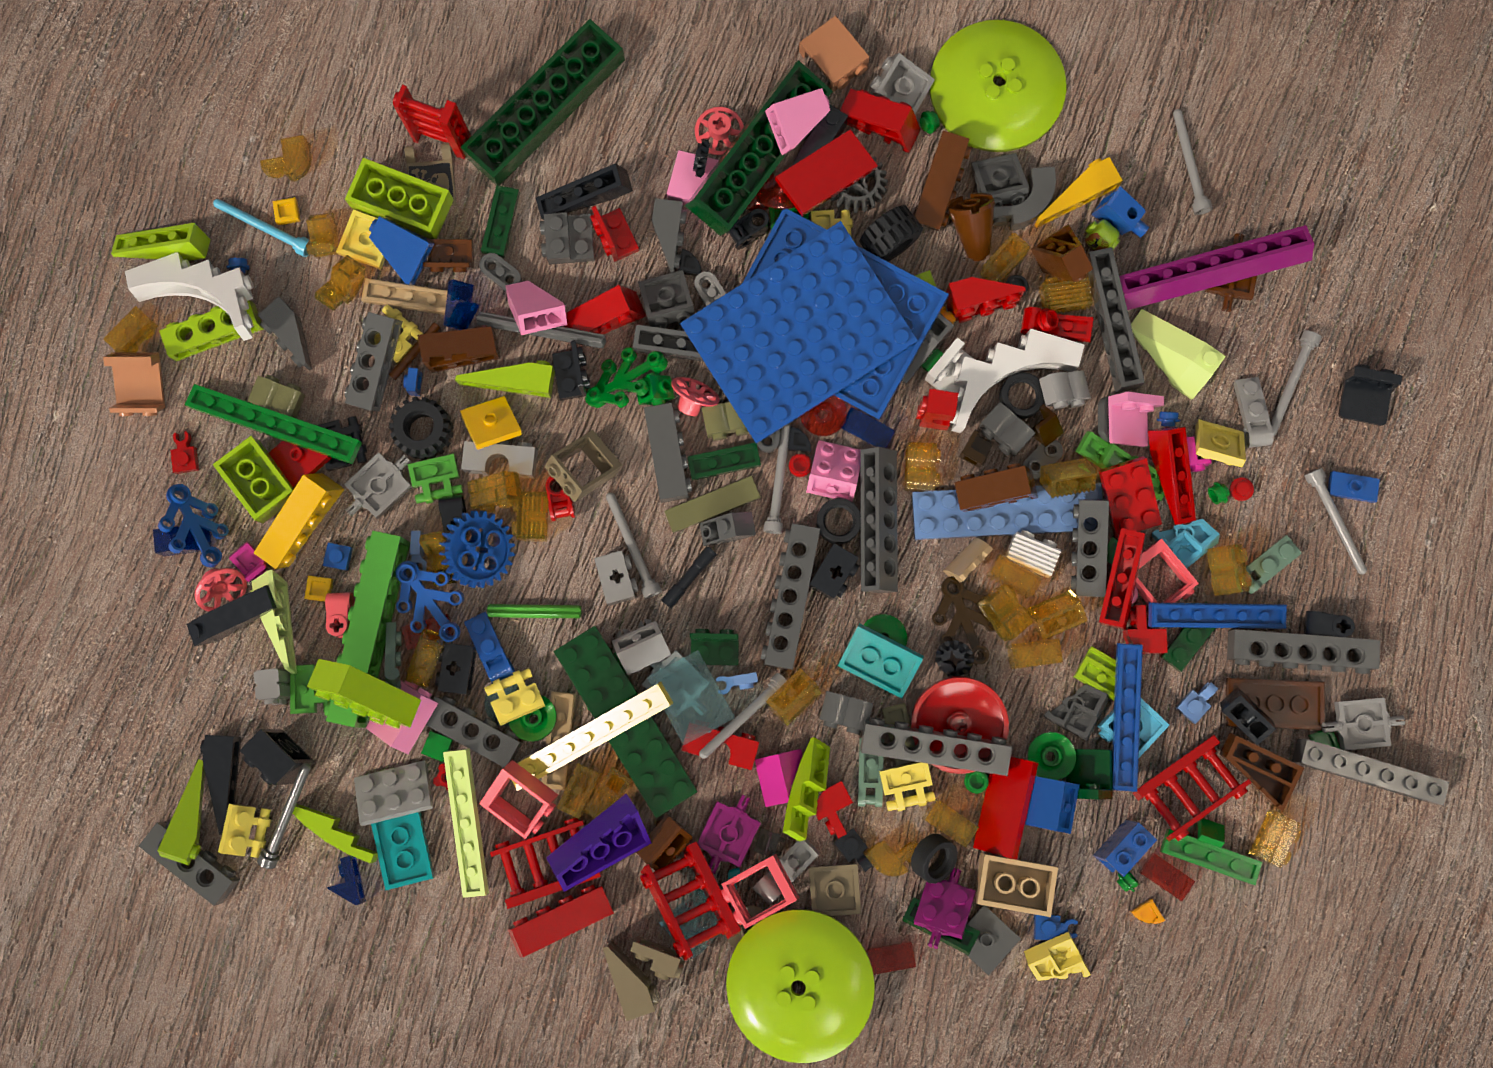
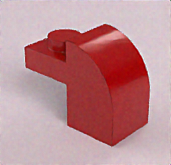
(1153, 640)
(830, 801)

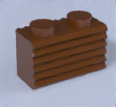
(666, 843)

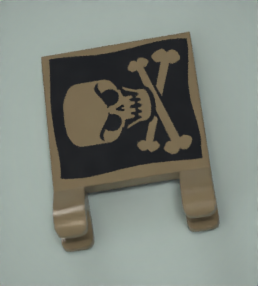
(435, 172)

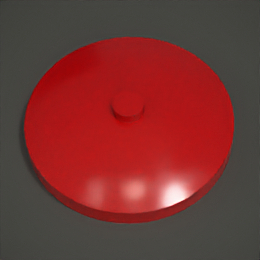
(962, 706)

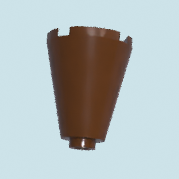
(974, 223)

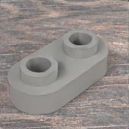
(712, 293)

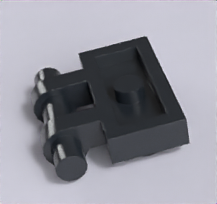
(354, 429)

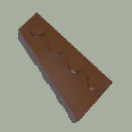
(941, 180)

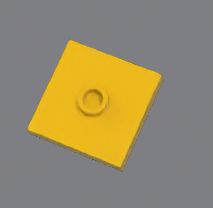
(490, 422)

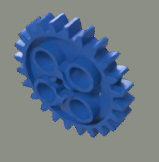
(457, 546)

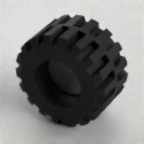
(891, 233)
(408, 414)

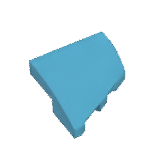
(1189, 541)

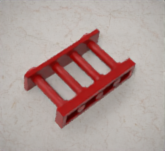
(438, 123)
(1188, 764)
(541, 886)
(714, 902)

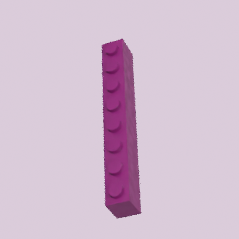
(1217, 267)

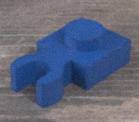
(1051, 927)

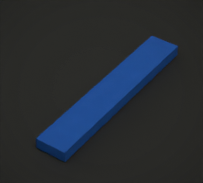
(1217, 615)
(1126, 717)

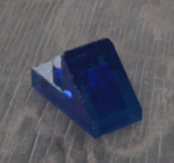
(459, 305)
(352, 888)

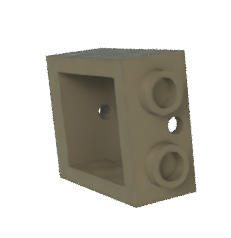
(596, 452)

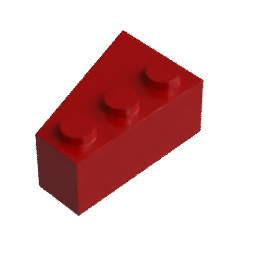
(881, 116)

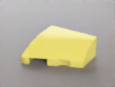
(1056, 958)

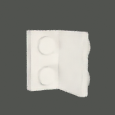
(942, 372)

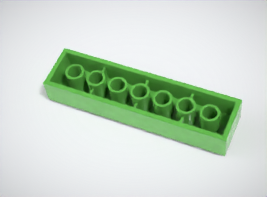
(373, 607)

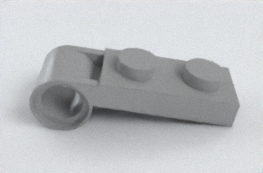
(1254, 413)
(794, 863)

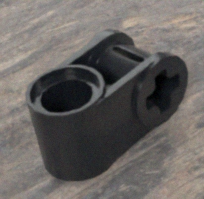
(747, 229)
(450, 508)
(1325, 624)

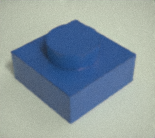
(413, 381)
(337, 556)

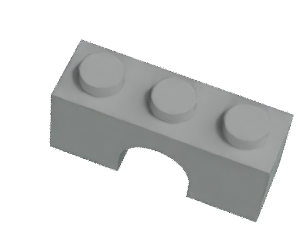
(521, 458)

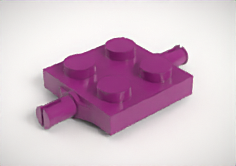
(728, 833)
(945, 908)

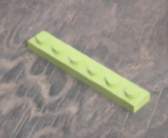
(466, 823)

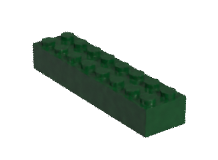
(543, 103)
(749, 157)
(640, 748)

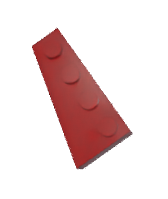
(560, 921)

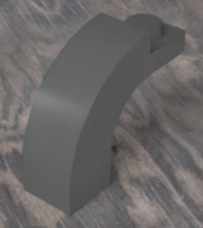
(1041, 190)

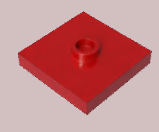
(297, 461)

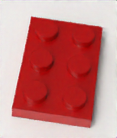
(1130, 496)

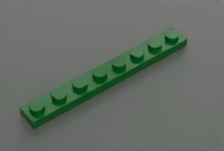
(273, 424)

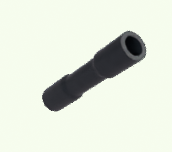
(679, 588)

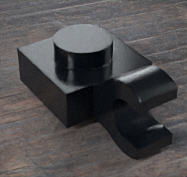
(852, 847)

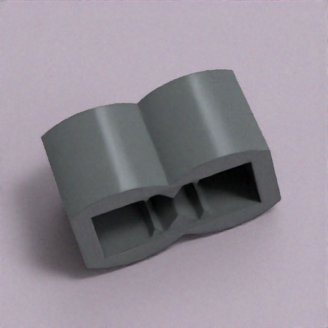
(1006, 429)
(845, 711)

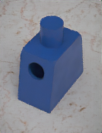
(1122, 212)

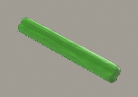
(534, 611)

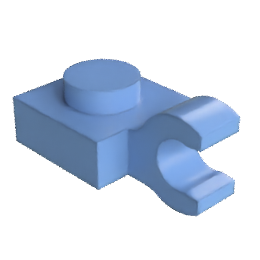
(416, 549)
(744, 681)
(1194, 704)

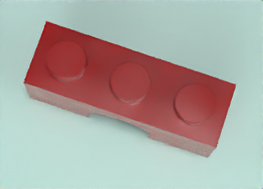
(937, 409)
(742, 748)

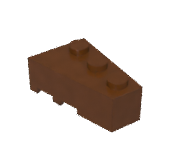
(1062, 256)
(458, 348)
(995, 487)
(1268, 772)

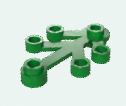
(600, 394)

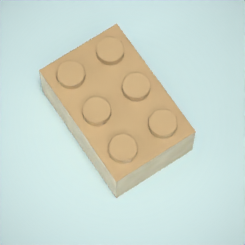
(1015, 884)

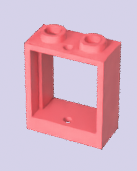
(1177, 567)
(510, 815)
(782, 879)

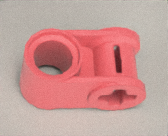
(337, 612)

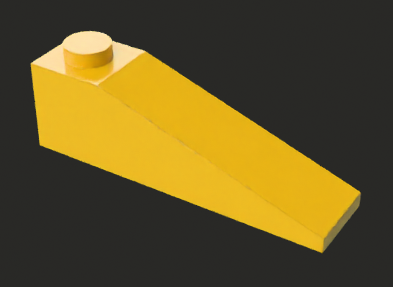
(1093, 183)

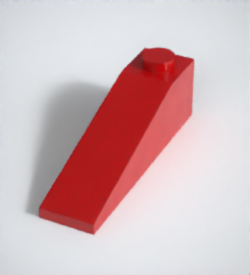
(1172, 465)
(1122, 579)

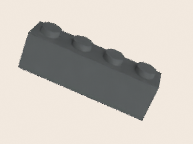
(667, 341)
(666, 452)

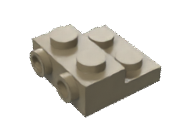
(665, 960)

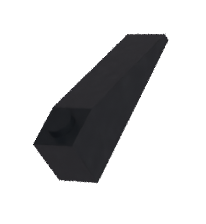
(824, 132)
(587, 191)
(231, 617)
(221, 770)

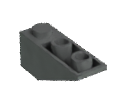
(667, 222)
(288, 328)
(938, 333)

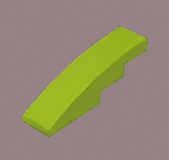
(808, 782)
(327, 829)

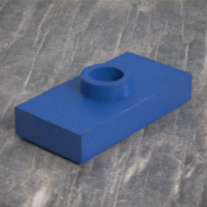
(1353, 487)

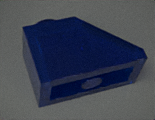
(162, 540)

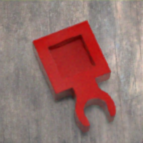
(184, 458)

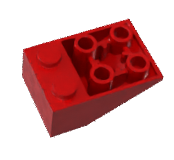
(980, 296)

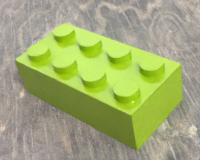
(399, 198)
(363, 694)

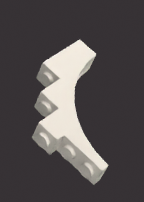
(177, 277)
(1036, 351)

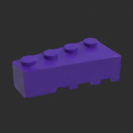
(599, 844)

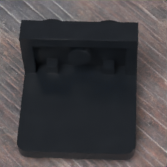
(1367, 394)

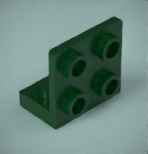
(716, 649)
(1092, 774)

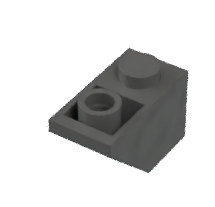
(727, 528)

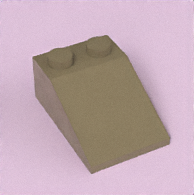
(632, 985)

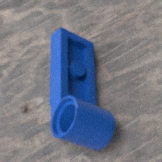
(489, 647)

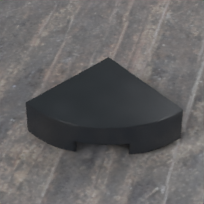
(689, 263)
(798, 441)

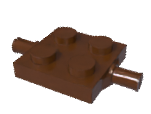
(1239, 289)

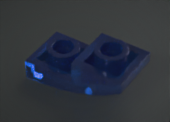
(867, 428)

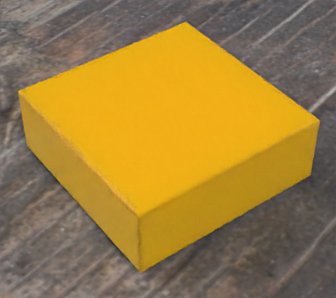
(286, 211)
(318, 588)

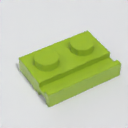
(1098, 671)

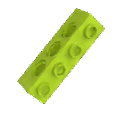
(201, 340)

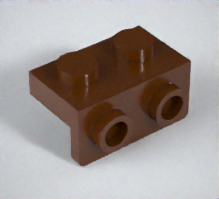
(450, 253)

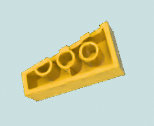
(298, 519)

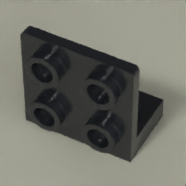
(569, 373)

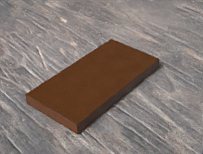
(1286, 702)

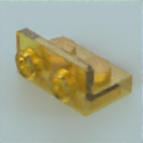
(131, 331)

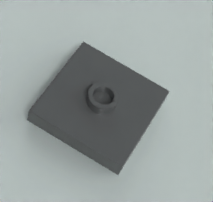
(993, 941)

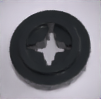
(701, 158)
(960, 651)

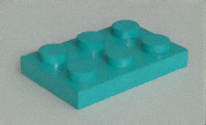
(880, 660)
(403, 851)

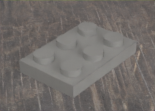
(393, 793)

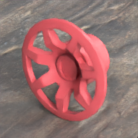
(718, 127)
(692, 398)
(219, 586)

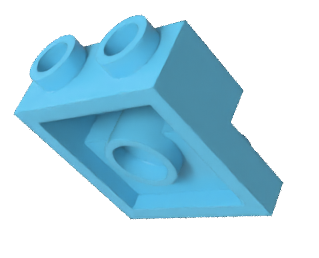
(1151, 727)

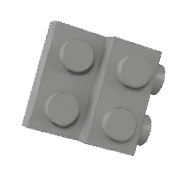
(902, 81)

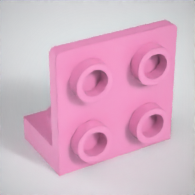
(1129, 417)
(834, 471)

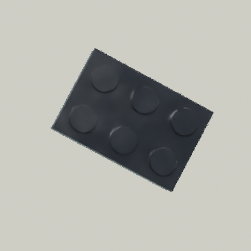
(275, 756)

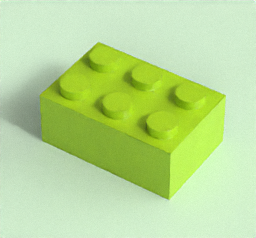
(255, 479)

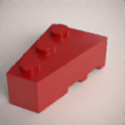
(607, 311)

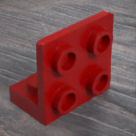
(616, 235)

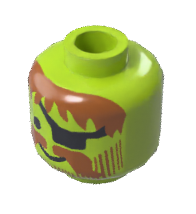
(1101, 235)

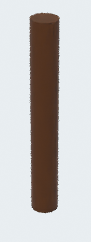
(411, 354)

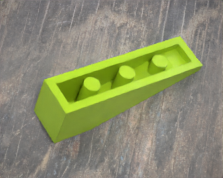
(161, 242)
(524, 378)
(183, 832)

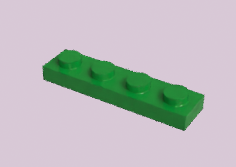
(1212, 858)

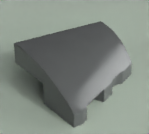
(1080, 712)

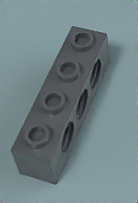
(377, 374)
(1095, 585)
(501, 755)
(195, 876)

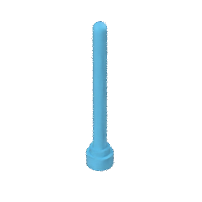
(298, 244)

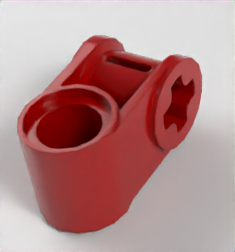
(558, 501)

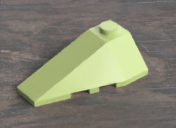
(1180, 355)
(278, 621)

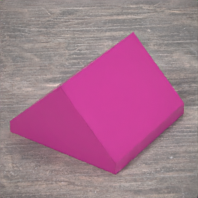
(777, 776)

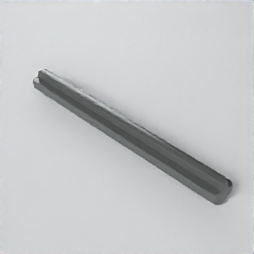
(558, 333)

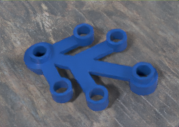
(193, 522)
(426, 598)

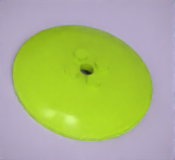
(990, 114)
(836, 978)

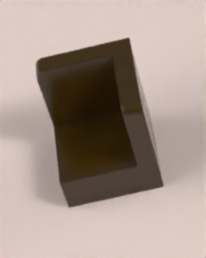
(1049, 428)
(976, 450)

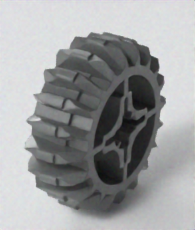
(865, 198)

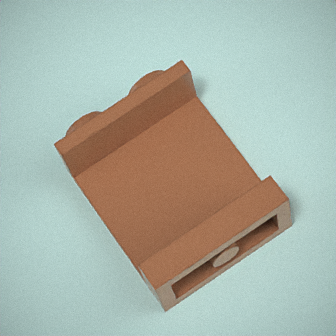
(835, 53)
(136, 382)

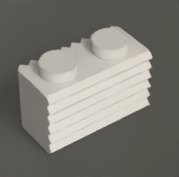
(1034, 554)

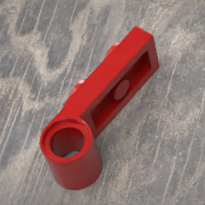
(1069, 326)

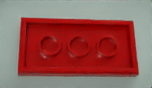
(826, 172)
(1006, 809)

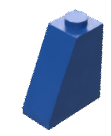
(400, 248)

